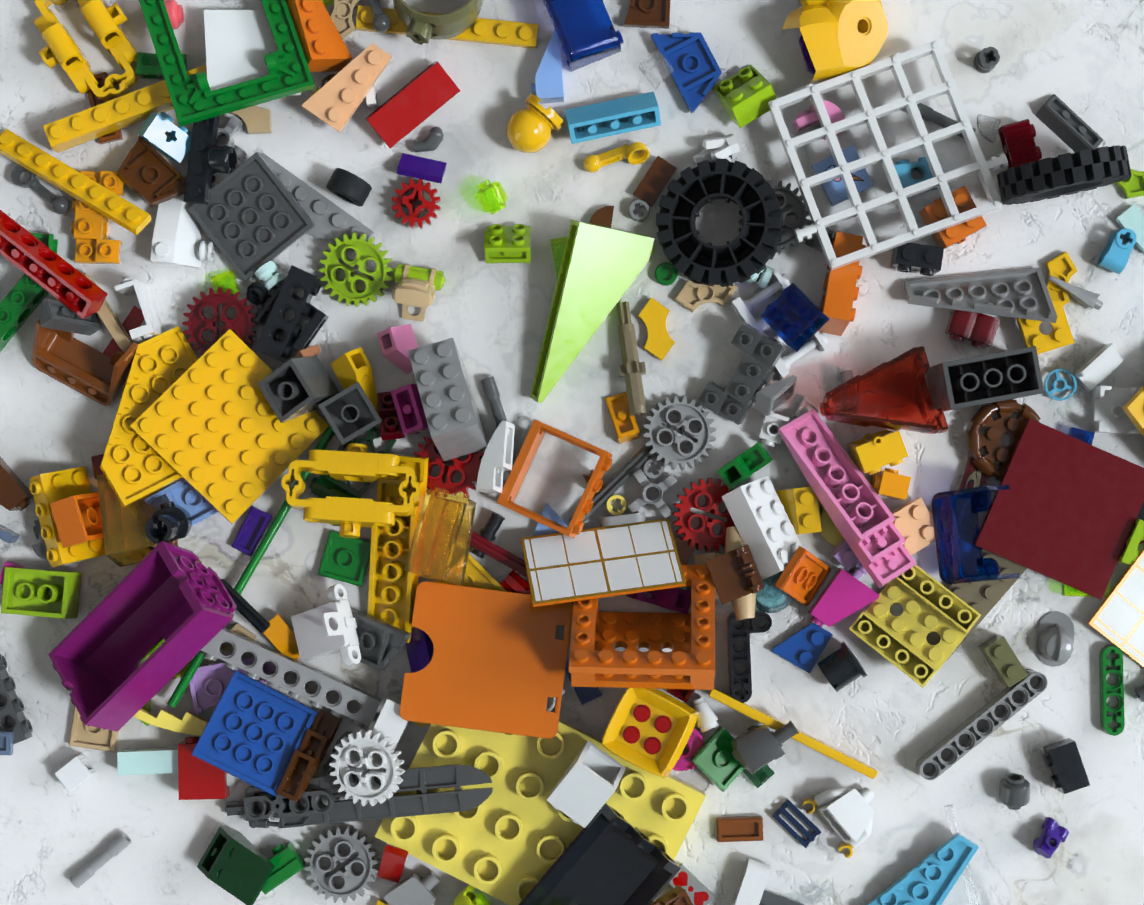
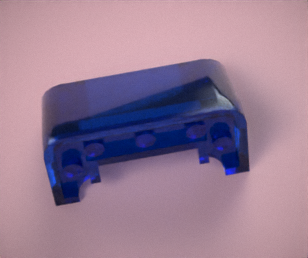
(584, 31)

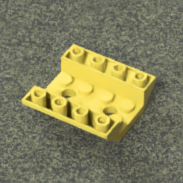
(926, 609)

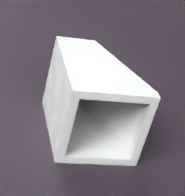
(586, 784)

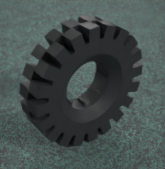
(1064, 175)
(736, 259)

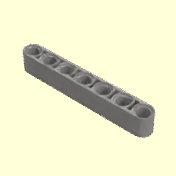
(969, 727)

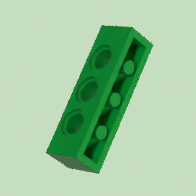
(18, 307)

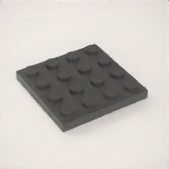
(252, 216)

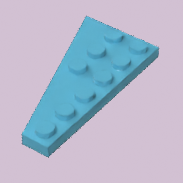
(931, 878)

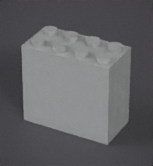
(447, 399)

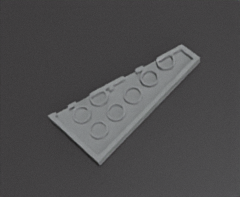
(328, 217)
(1002, 293)

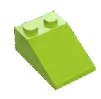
(41, 592)

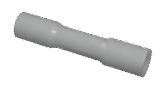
(90, 868)

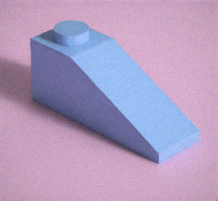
(548, 78)

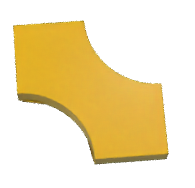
(1063, 269)
(658, 339)

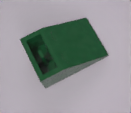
(236, 865)

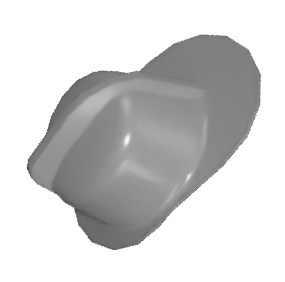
(1055, 639)

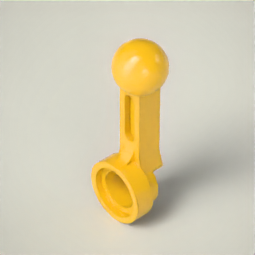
(593, 163)

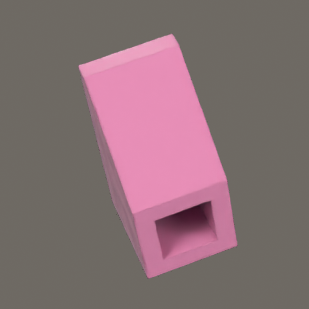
(396, 343)

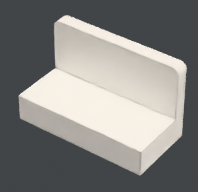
(1098, 367)

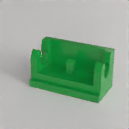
(149, 67)

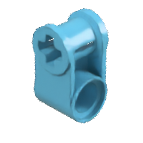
(1116, 254)

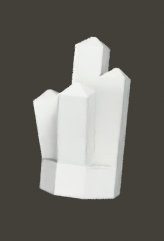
(718, 148)

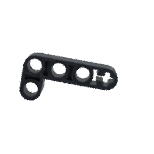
(744, 655)

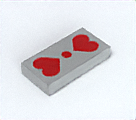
(696, 890)

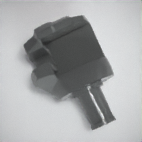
(761, 745)

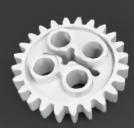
(367, 789)

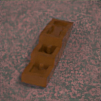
(309, 756)

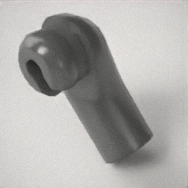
(431, 142)

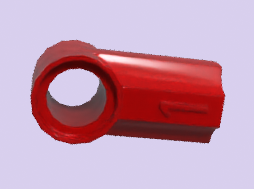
(515, 583)

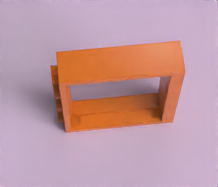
(524, 462)

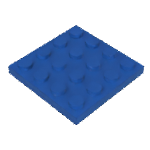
(253, 733)

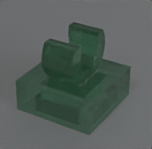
(760, 776)

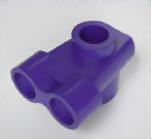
(1050, 838)

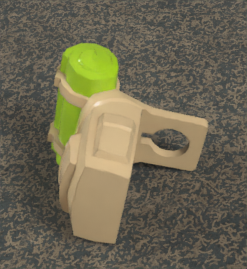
(416, 288)

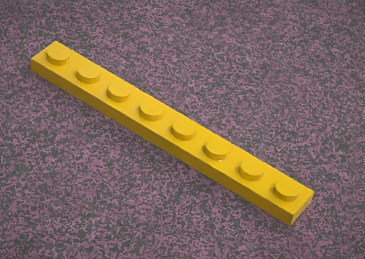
(482, 31)
(73, 182)

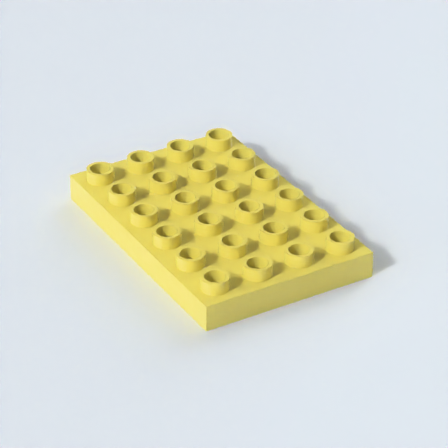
(516, 831)

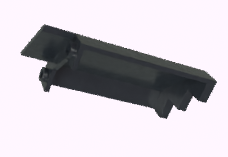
(605, 866)

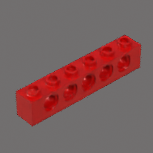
(49, 269)

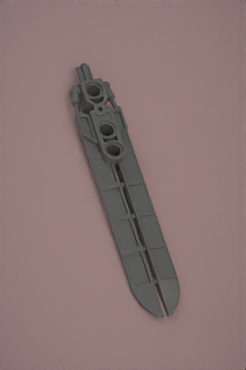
(316, 812)

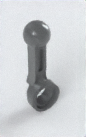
(380, 21)
(58, 203)

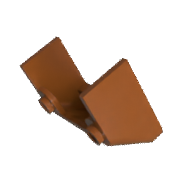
(80, 365)

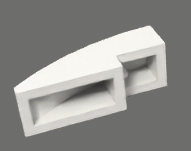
(496, 459)

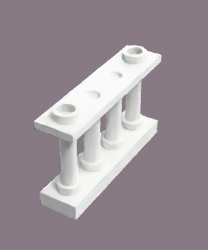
(743, 311)

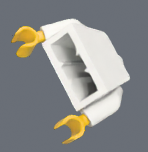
(847, 814)

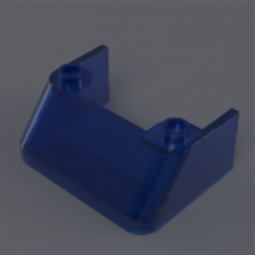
(956, 531)

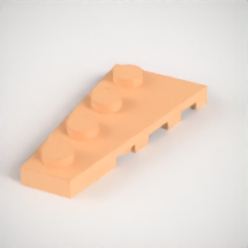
(347, 89)

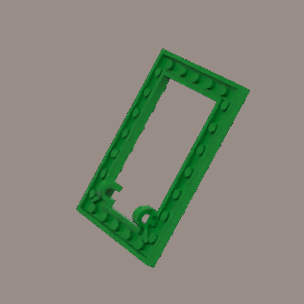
(192, 95)

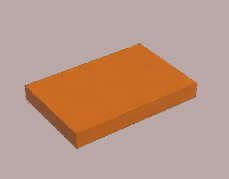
(803, 576)

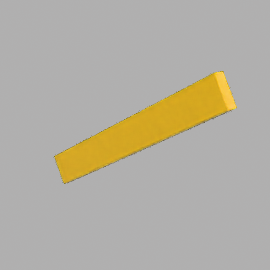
(800, 737)

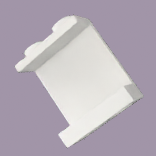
(153, 327)

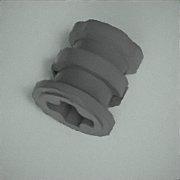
(979, 60)

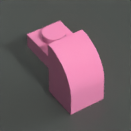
(809, 119)

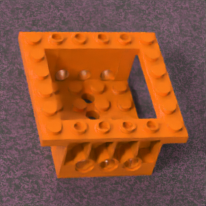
(690, 636)

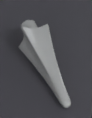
(1084, 297)

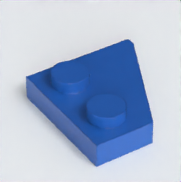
(804, 646)

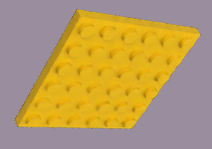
(223, 430)

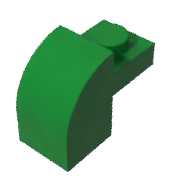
(744, 465)

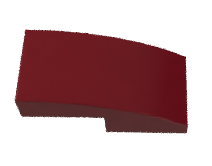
(390, 424)

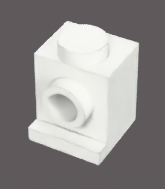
(764, 433)

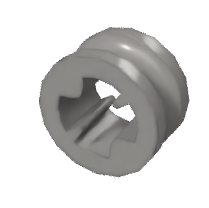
(632, 209)
(650, 474)

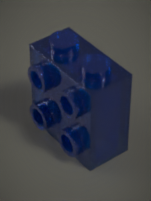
(794, 317)

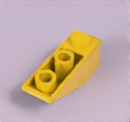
(355, 368)

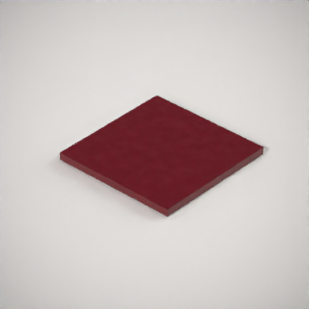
(1063, 509)

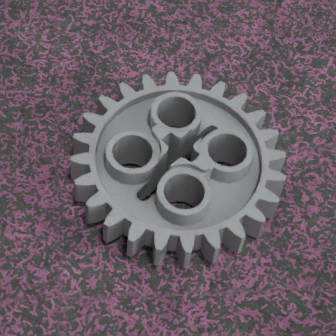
(686, 414)
(353, 880)

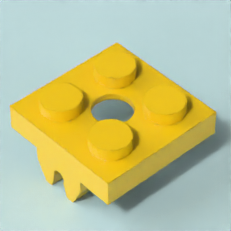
(1059, 336)

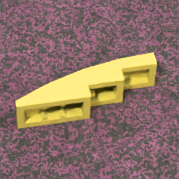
(189, 724)

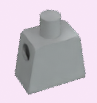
(413, 890)

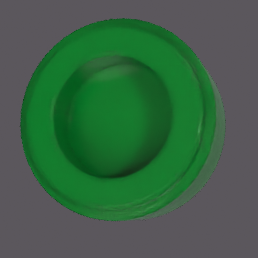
(665, 274)

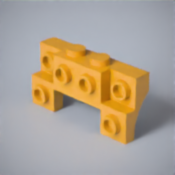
(91, 227)

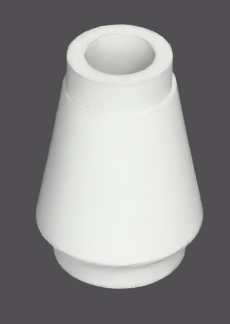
(706, 719)

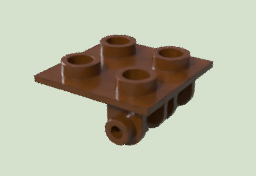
(735, 574)

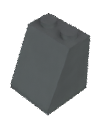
(297, 387)

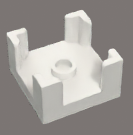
(1108, 411)

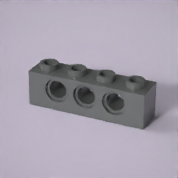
(13, 707)

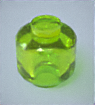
(491, 196)

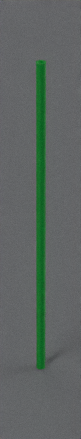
(249, 570)

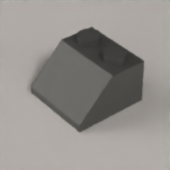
(349, 413)

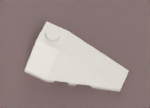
(176, 235)

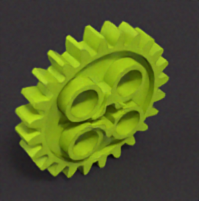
(364, 250)

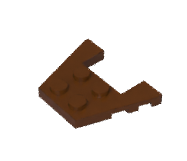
(151, 175)

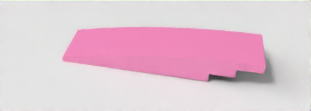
(847, 498)

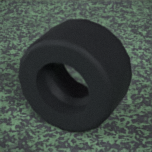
(349, 187)

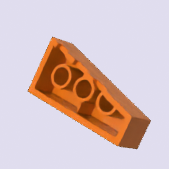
(318, 36)
(841, 285)

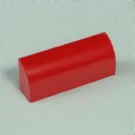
(412, 104)

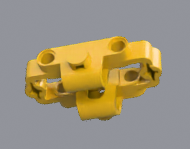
(64, 51)
(351, 465)

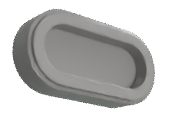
(622, 519)

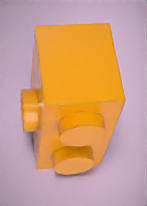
(890, 484)

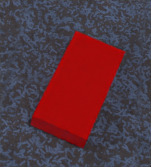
(392, 863)

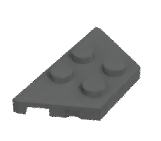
(378, 640)

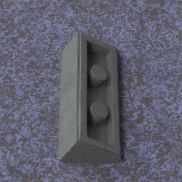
(1068, 125)
(60, 317)

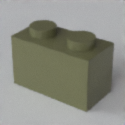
(1003, 660)

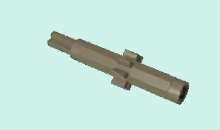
(631, 367)

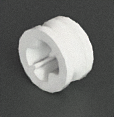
(207, 251)

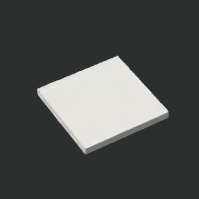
(236, 46)

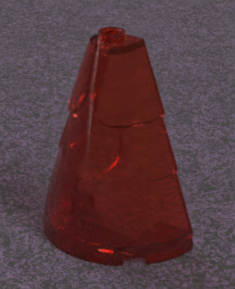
(888, 397)

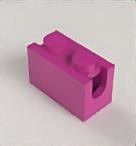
(409, 409)

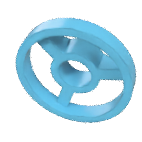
(1057, 378)

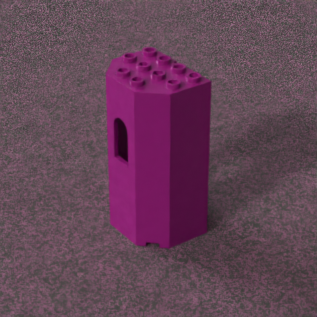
(159, 599)

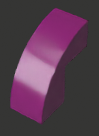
(671, 598)

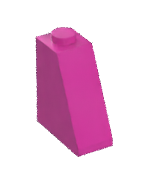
(840, 599)

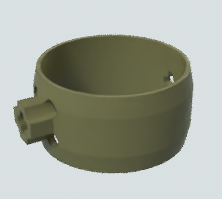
(442, 26)

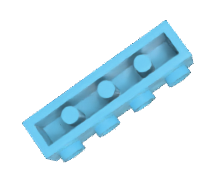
(613, 117)

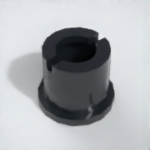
(841, 667)

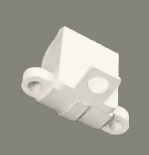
(328, 629)

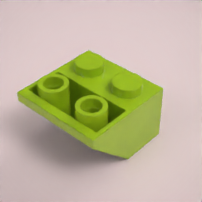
(745, 95)

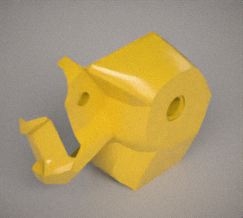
(840, 34)

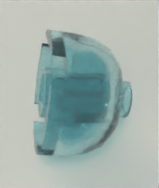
(771, 598)

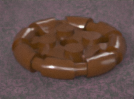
(994, 430)

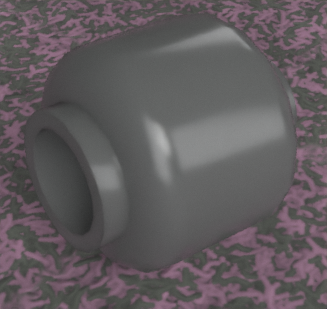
(1014, 791)

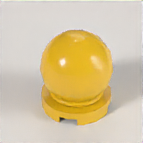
(531, 127)

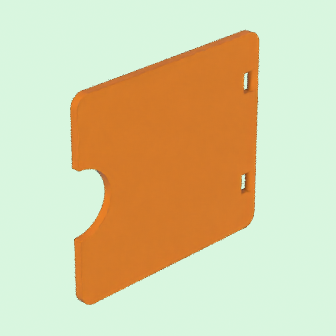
(489, 661)

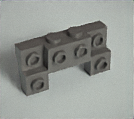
(749, 377)

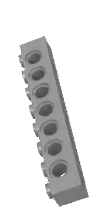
(305, 673)

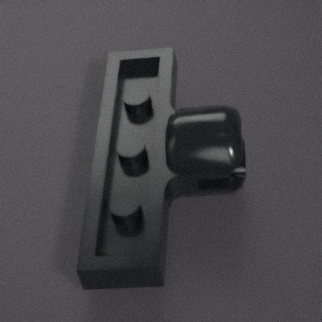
(205, 160)

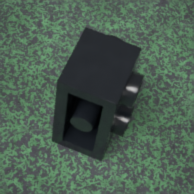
(917, 258)
(1066, 766)

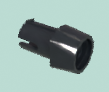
(168, 523)

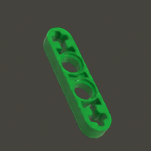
(1109, 690)

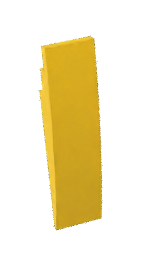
(390, 586)

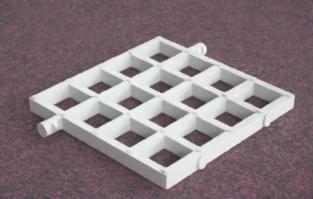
(899, 194)

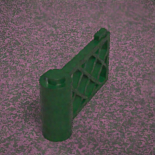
(328, 486)

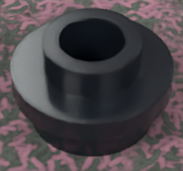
(257, 293)

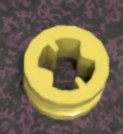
(623, 502)

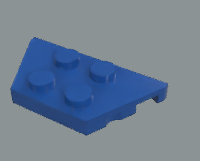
(692, 64)

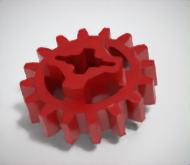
(405, 201)

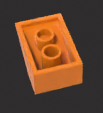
(78, 519)

